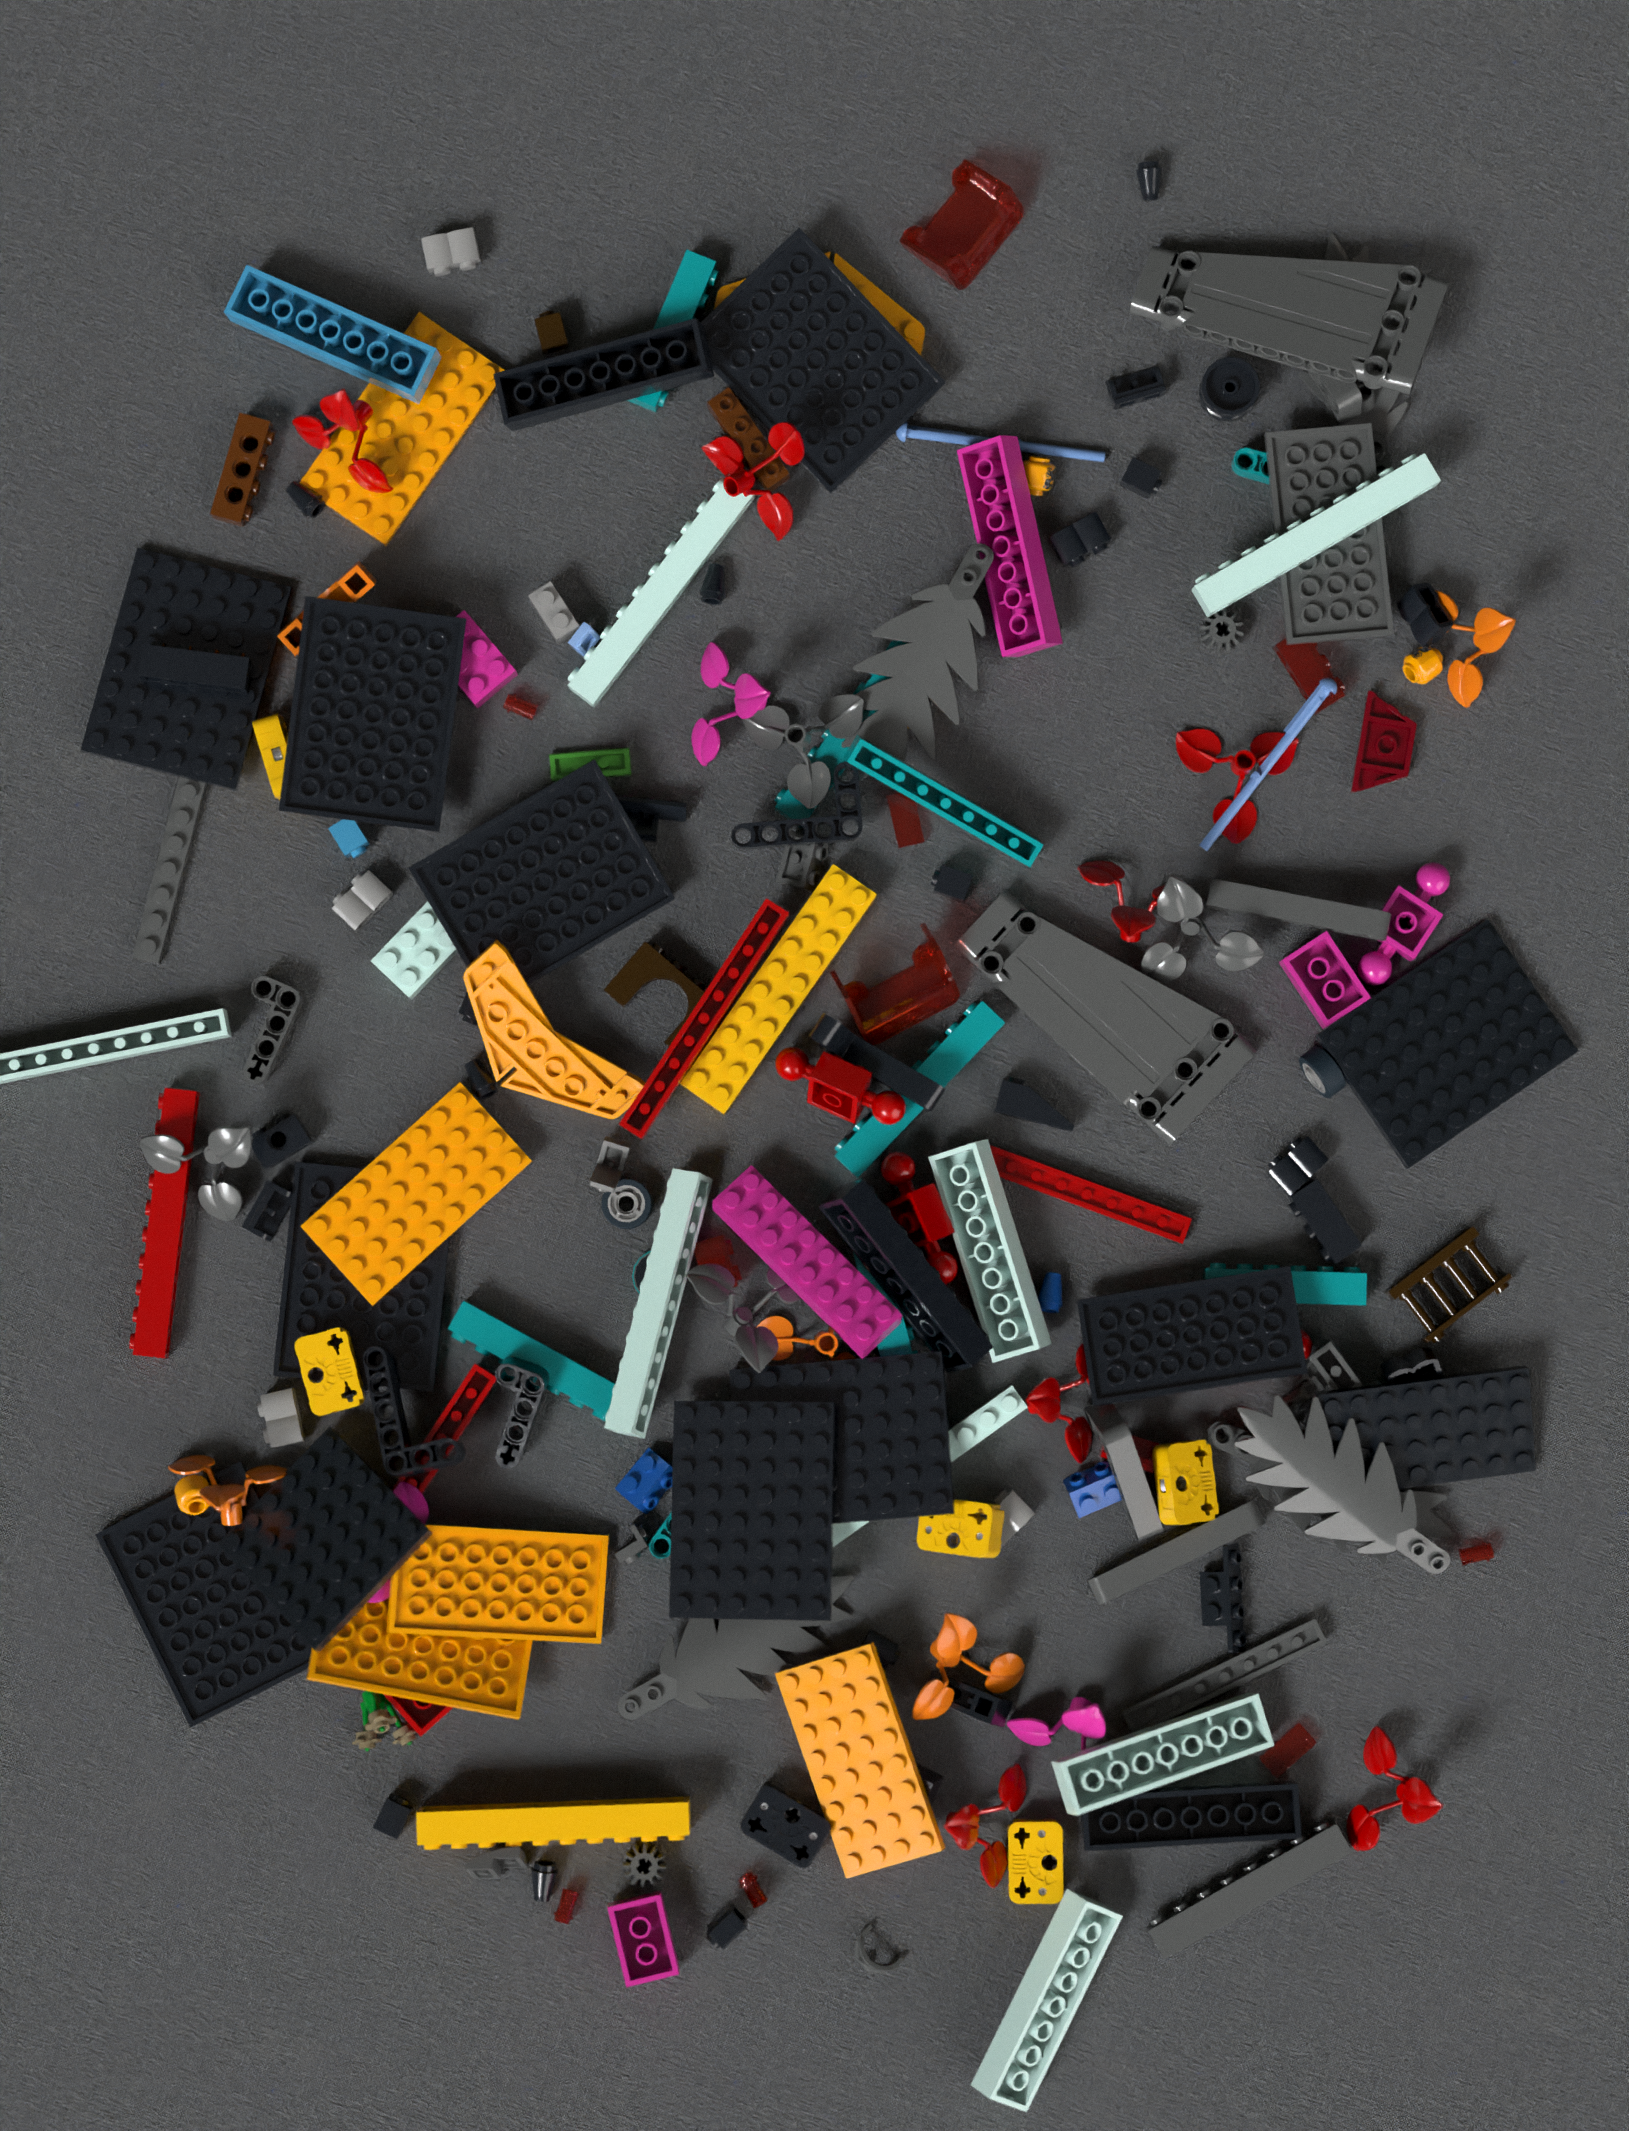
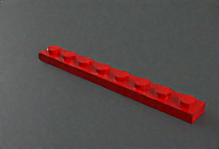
(1091, 1196)

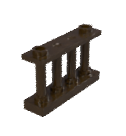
(1424, 1275)

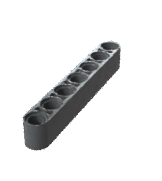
(1298, 909)
(1176, 1551)

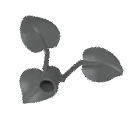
(810, 781)
(1184, 904)
(224, 1145)
(756, 1344)

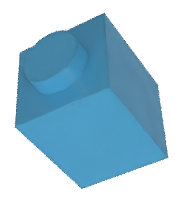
(349, 838)

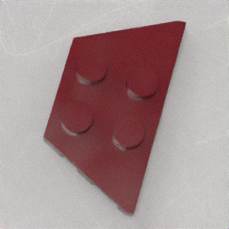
(1383, 745)

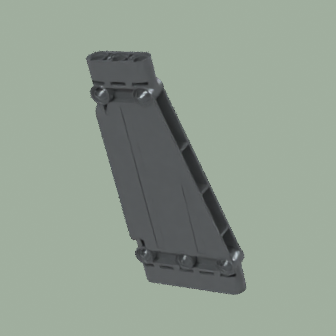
(1299, 311)
(1108, 1016)

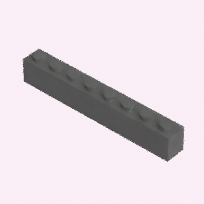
(1249, 1889)

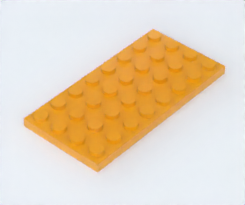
(405, 437)
(416, 1193)
(502, 1585)
(434, 1669)
(860, 1760)

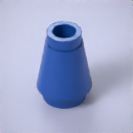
(1051, 1293)

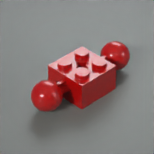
(840, 1086)
(920, 1213)

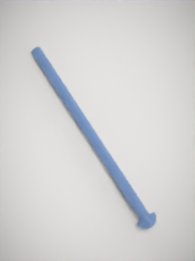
(955, 437)
(1293, 728)

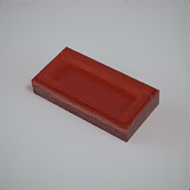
(905, 820)
(1287, 1750)

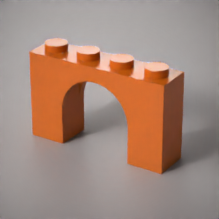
(347, 588)

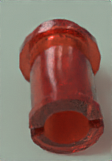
(520, 706)
(1476, 1553)
(752, 1889)
(566, 1906)

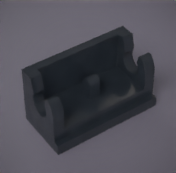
(1136, 388)
(268, 1211)

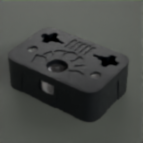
(784, 1834)

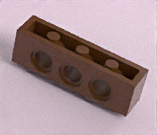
(246, 429)
(755, 448)

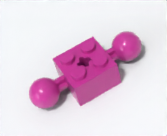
(1431, 880)

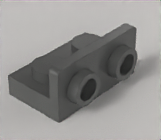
(802, 864)

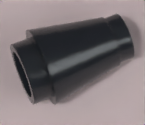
(1149, 179)
(306, 499)
(714, 585)
(480, 1079)
(543, 1879)

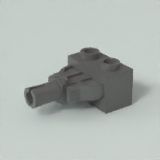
(1326, 1371)

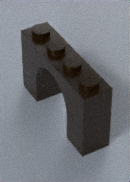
(648, 966)

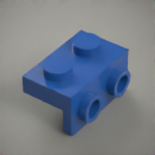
(646, 1481)
(1092, 1489)

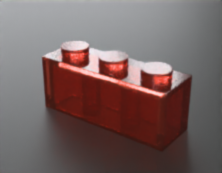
(1307, 669)

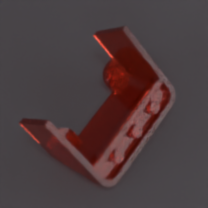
(902, 998)

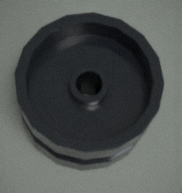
(1244, 389)

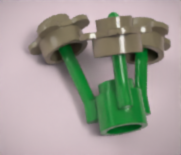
(380, 1722)

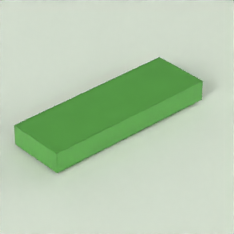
(610, 761)

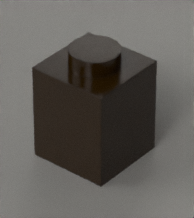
(551, 332)

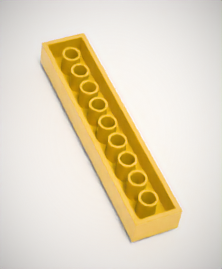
(778, 989)
(553, 1821)

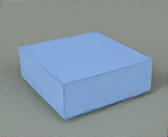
(584, 639)

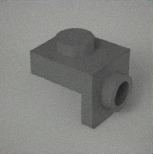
(631, 1551)

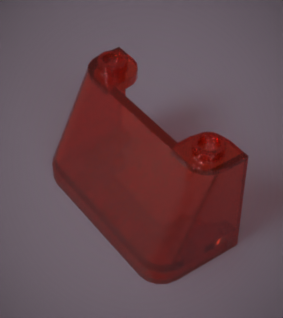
(966, 227)

